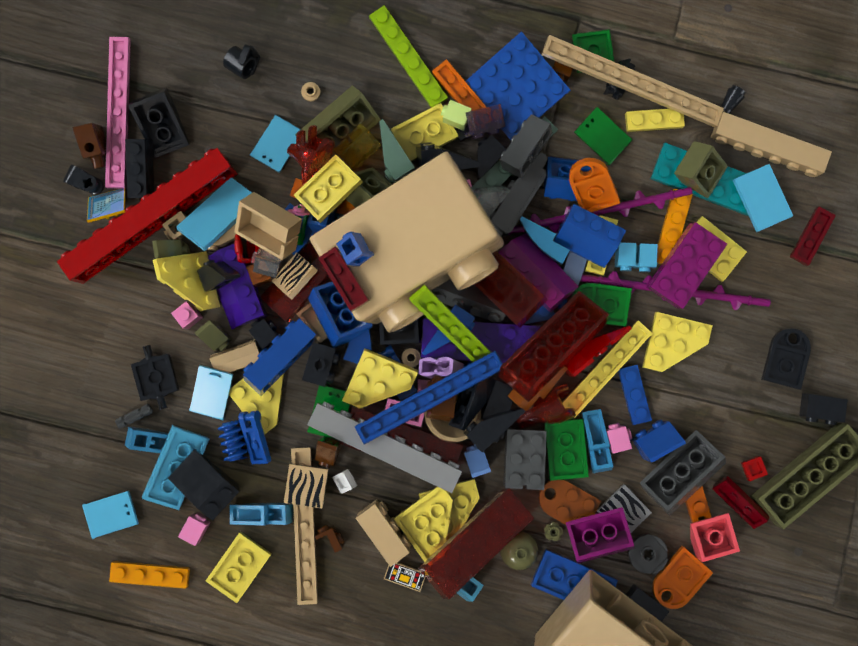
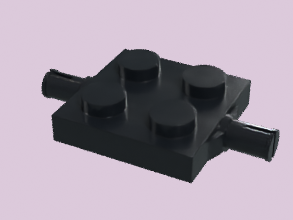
(155, 377)

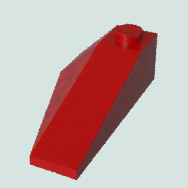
(593, 349)

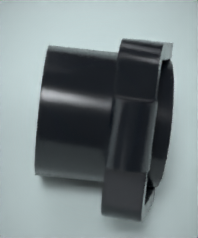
(242, 61)

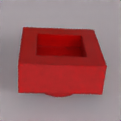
(754, 468)

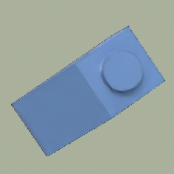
(476, 461)

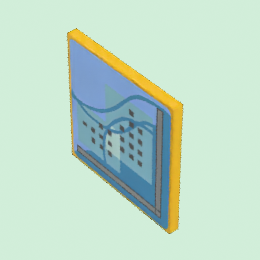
(106, 205)

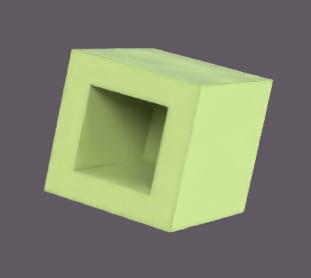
(455, 114)

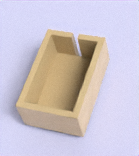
(267, 225)
(384, 532)

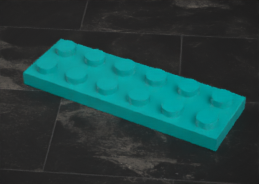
(724, 193)

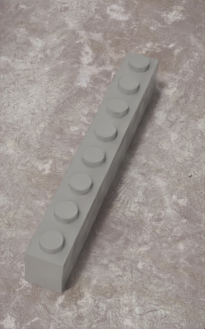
(387, 448)

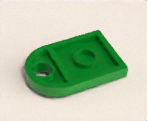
(611, 299)

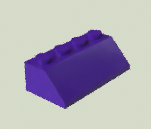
(240, 297)

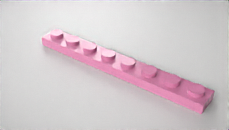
(117, 112)

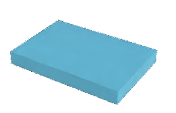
(762, 198)

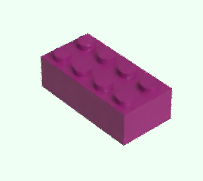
(686, 265)

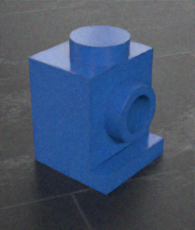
(354, 249)

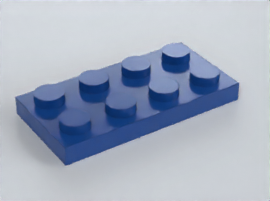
(560, 575)

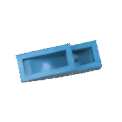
(544, 241)
(597, 441)
(261, 514)

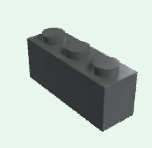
(525, 146)

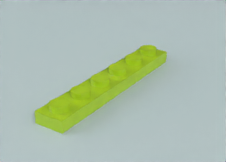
(408, 57)
(449, 324)

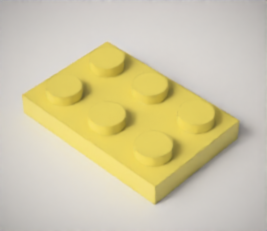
(424, 128)
(328, 188)
(729, 257)
(238, 567)

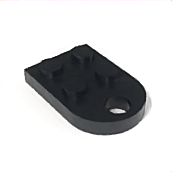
(787, 361)

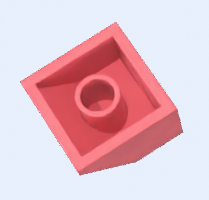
(713, 537)

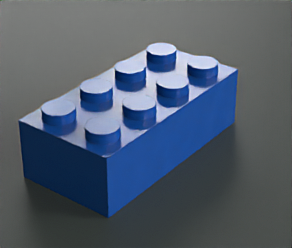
(279, 357)

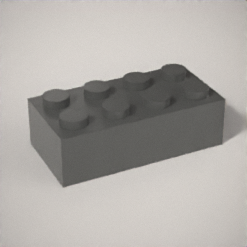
(683, 472)

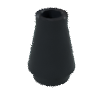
(733, 98)

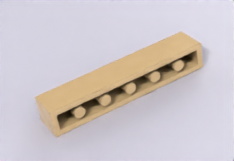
(771, 145)

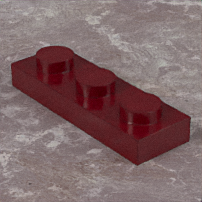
(812, 236)
(343, 279)
(740, 502)

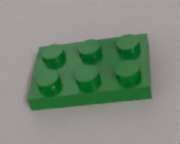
(566, 450)

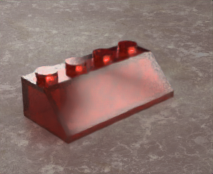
(282, 303)

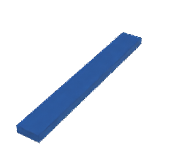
(429, 397)

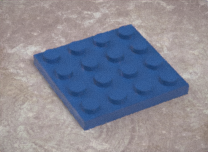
(519, 82)

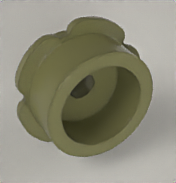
(558, 531)

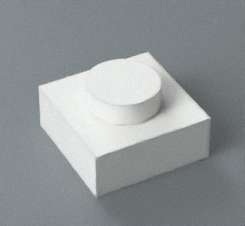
(344, 481)

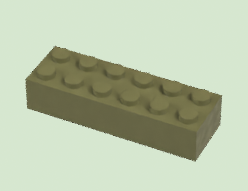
(809, 476)

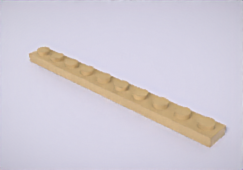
(632, 81)

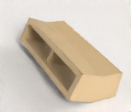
(235, 357)

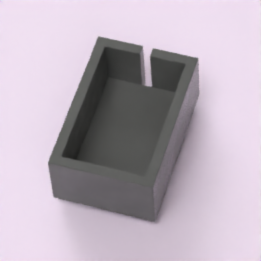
(524, 458)

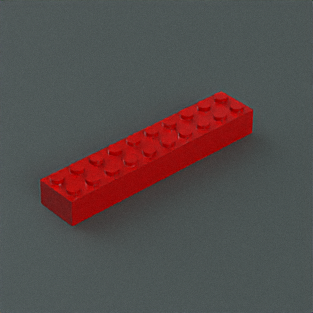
(146, 217)

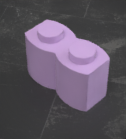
(441, 367)

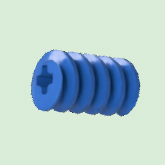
(232, 441)

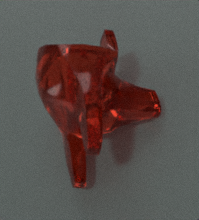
(311, 155)
(548, 410)

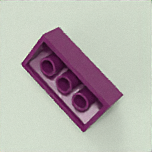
(539, 270)

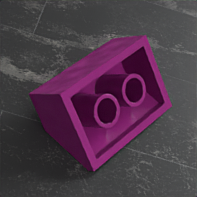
(600, 535)

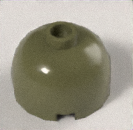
(520, 551)

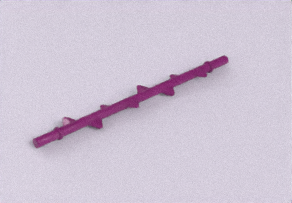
(624, 208)
(700, 295)

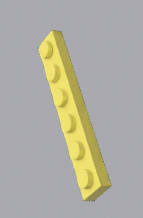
(607, 367)

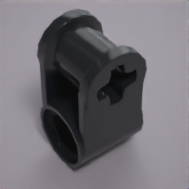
(81, 179)

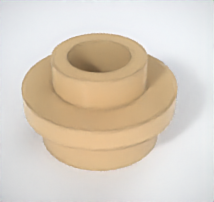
(310, 97)
(411, 351)

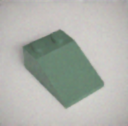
(395, 159)

